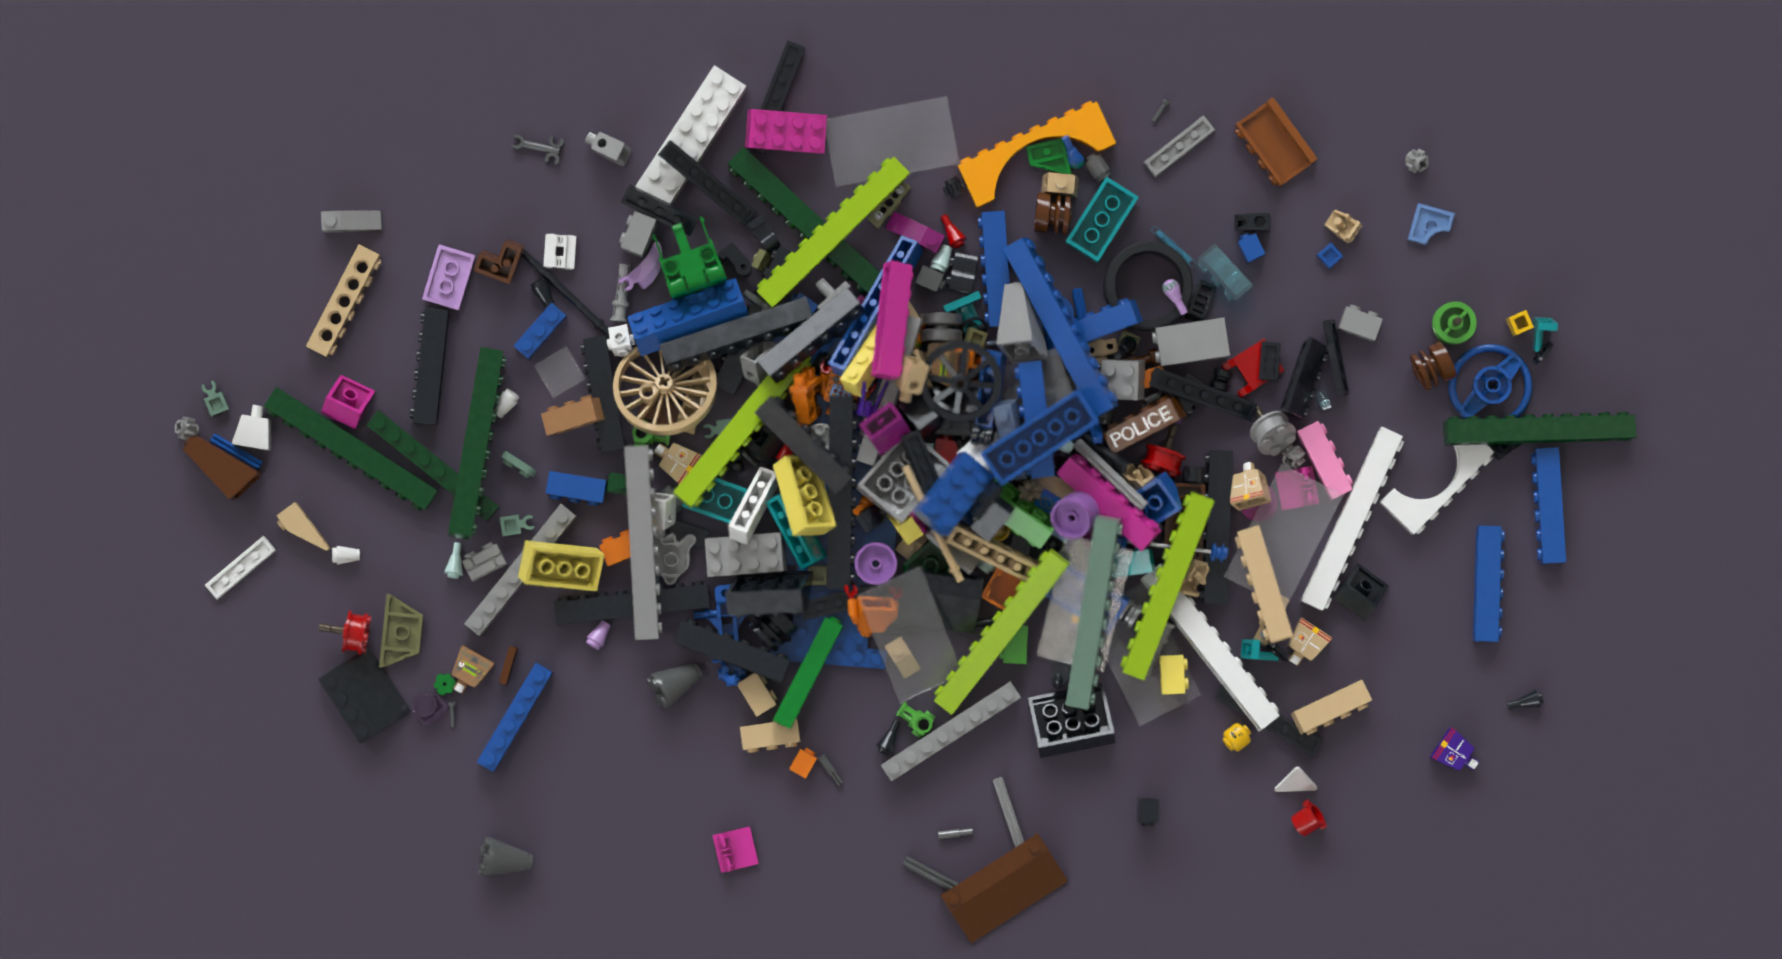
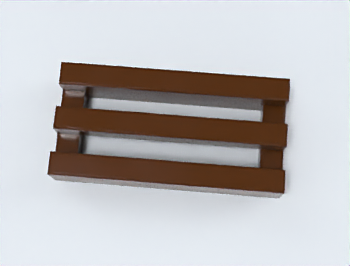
(508, 664)

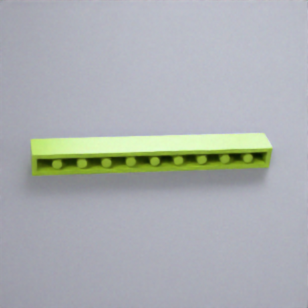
(833, 232)
(730, 440)
(1167, 585)
(1001, 631)

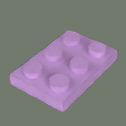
(448, 277)

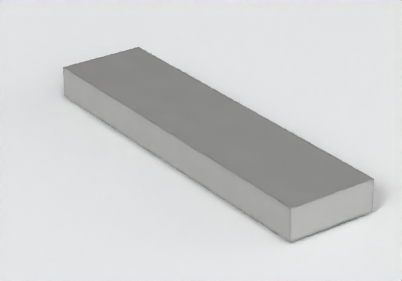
(1179, 146)

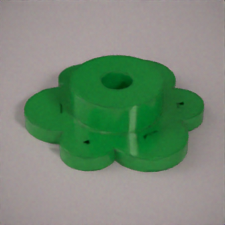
(440, 678)

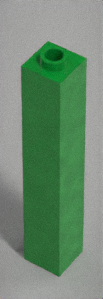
(808, 672)

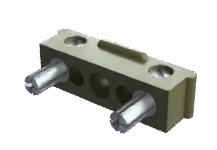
(877, 217)

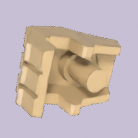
(1343, 226)
(1138, 477)
(1195, 574)

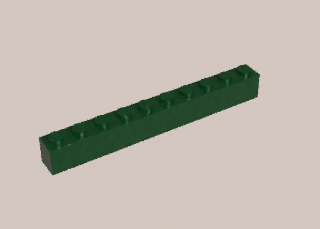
(800, 216)
(1539, 429)
(475, 443)
(352, 449)

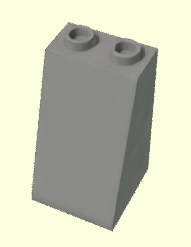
(1020, 327)
(1191, 342)

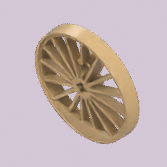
(674, 386)

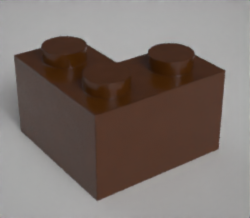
(502, 266)

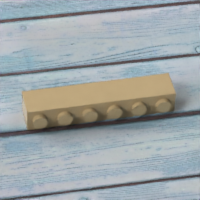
(1264, 584)

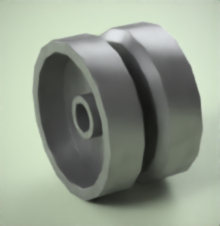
(941, 326)

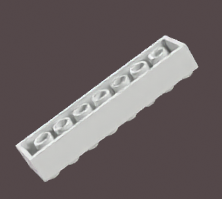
(694, 132)

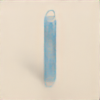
(1173, 244)

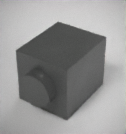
(930, 279)

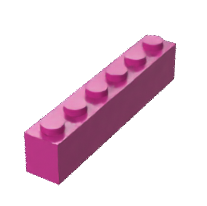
(891, 320)
(1111, 502)

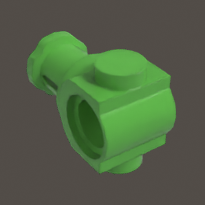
(649, 438)
(915, 718)

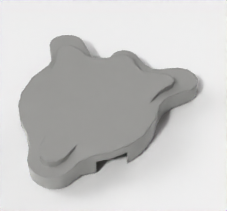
(673, 556)

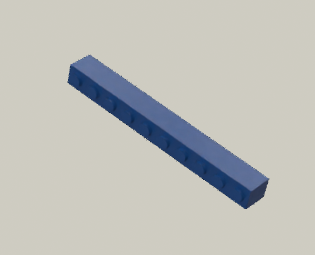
(1060, 326)

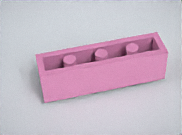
(1323, 458)

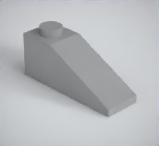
(350, 221)

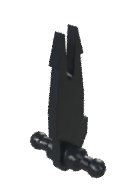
(1060, 674)

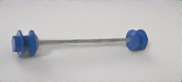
(1215, 552)

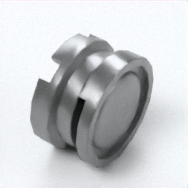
(1131, 615)

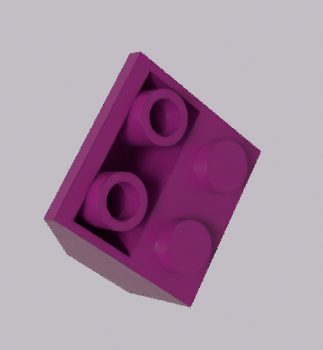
(884, 428)

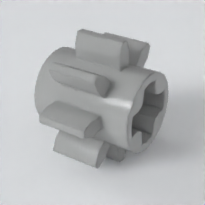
(1417, 160)
(186, 428)
(1293, 456)

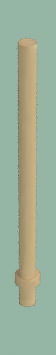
(954, 568)

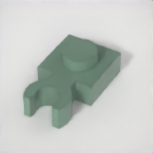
(216, 401)
(716, 430)
(512, 524)

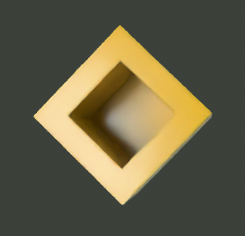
(1519, 323)

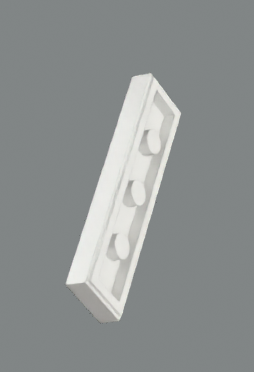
(240, 567)

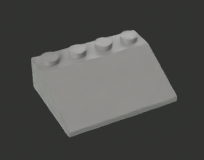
(888, 485)

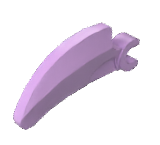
(646, 271)

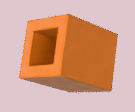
(803, 762)

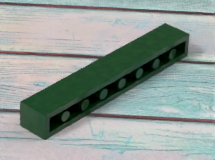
(425, 459)

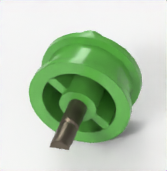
(1454, 323)

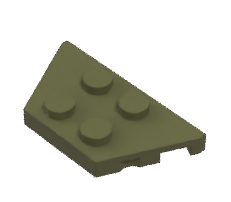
(400, 632)

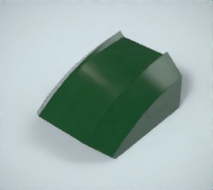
(928, 557)

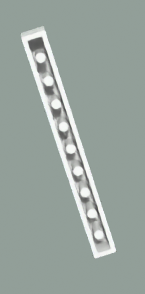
(1351, 519)
(1219, 659)

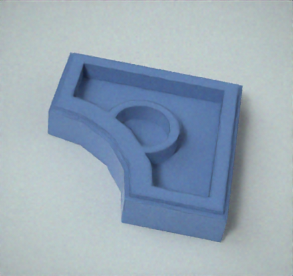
(1428, 222)

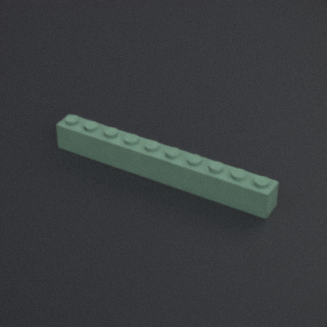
(1093, 612)

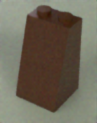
(225, 470)

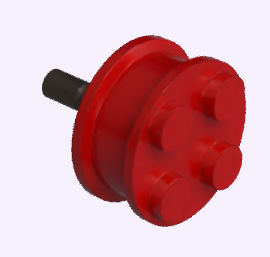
(1164, 458)
(354, 632)

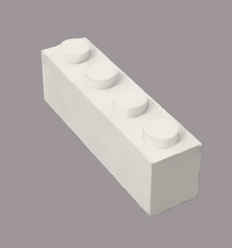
(753, 505)

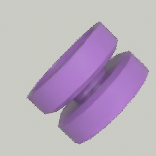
(1074, 515)
(879, 574)

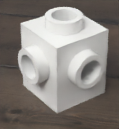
(620, 340)

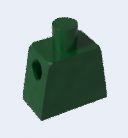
(616, 483)

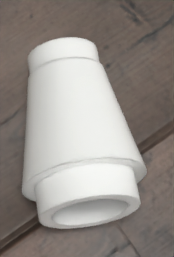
(506, 402)
(345, 555)

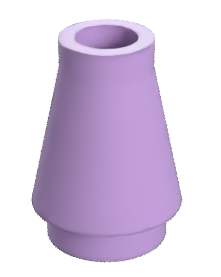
(598, 636)

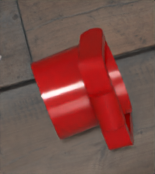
(1308, 819)

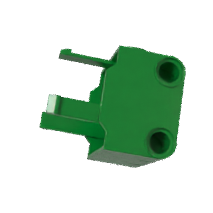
(692, 268)

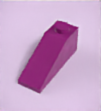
(926, 237)

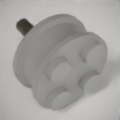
(1272, 432)

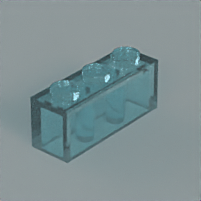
(1224, 273)

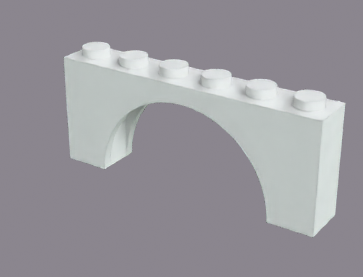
(1415, 512)

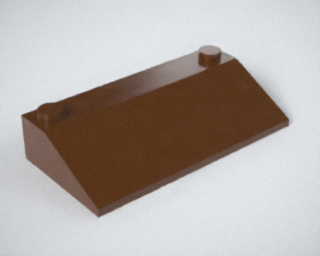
(1004, 888)

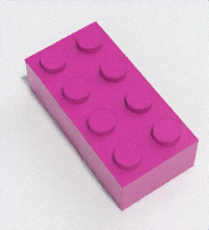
(785, 131)

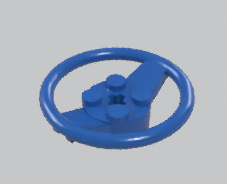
(1501, 374)

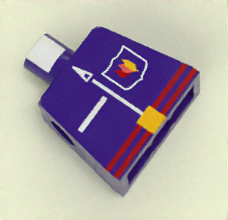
(1454, 751)

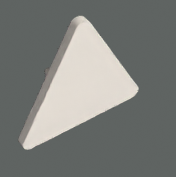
(1296, 781)

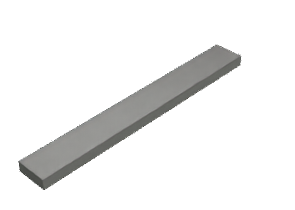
(867, 452)

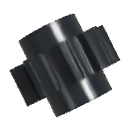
(954, 187)

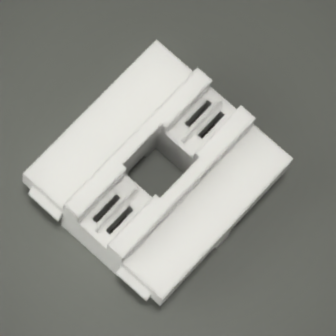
(568, 257)

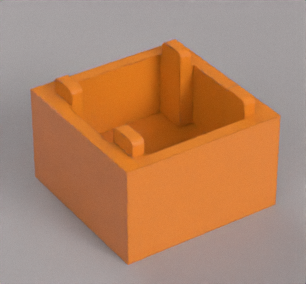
(1000, 588)

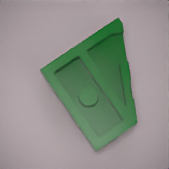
(1049, 156)

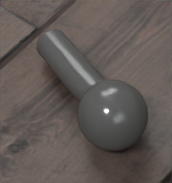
(756, 300)

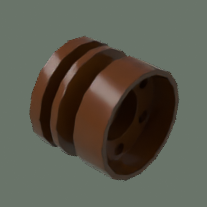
(1052, 213)
(1432, 366)

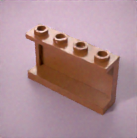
(1275, 142)

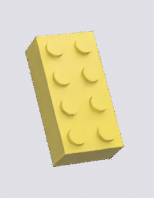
(803, 498)
(561, 565)

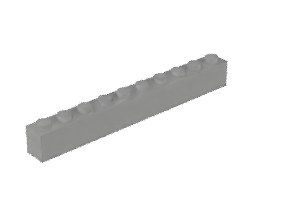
(642, 542)

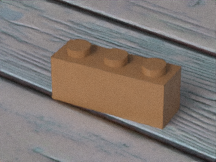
(572, 415)

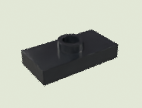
(1269, 361)
(985, 500)
(682, 529)

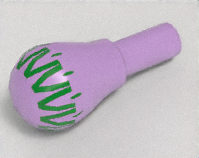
(1172, 290)

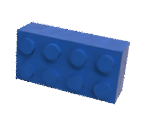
(953, 494)

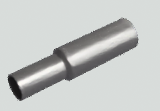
(955, 833)

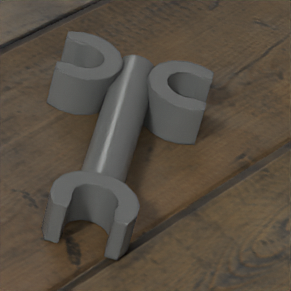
(553, 150)

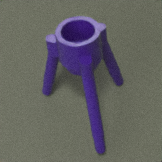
(865, 407)

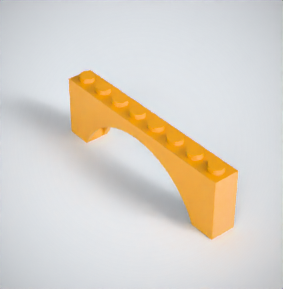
(1083, 125)

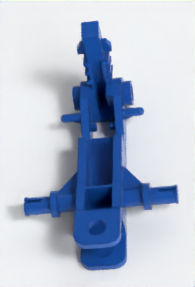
(728, 672)

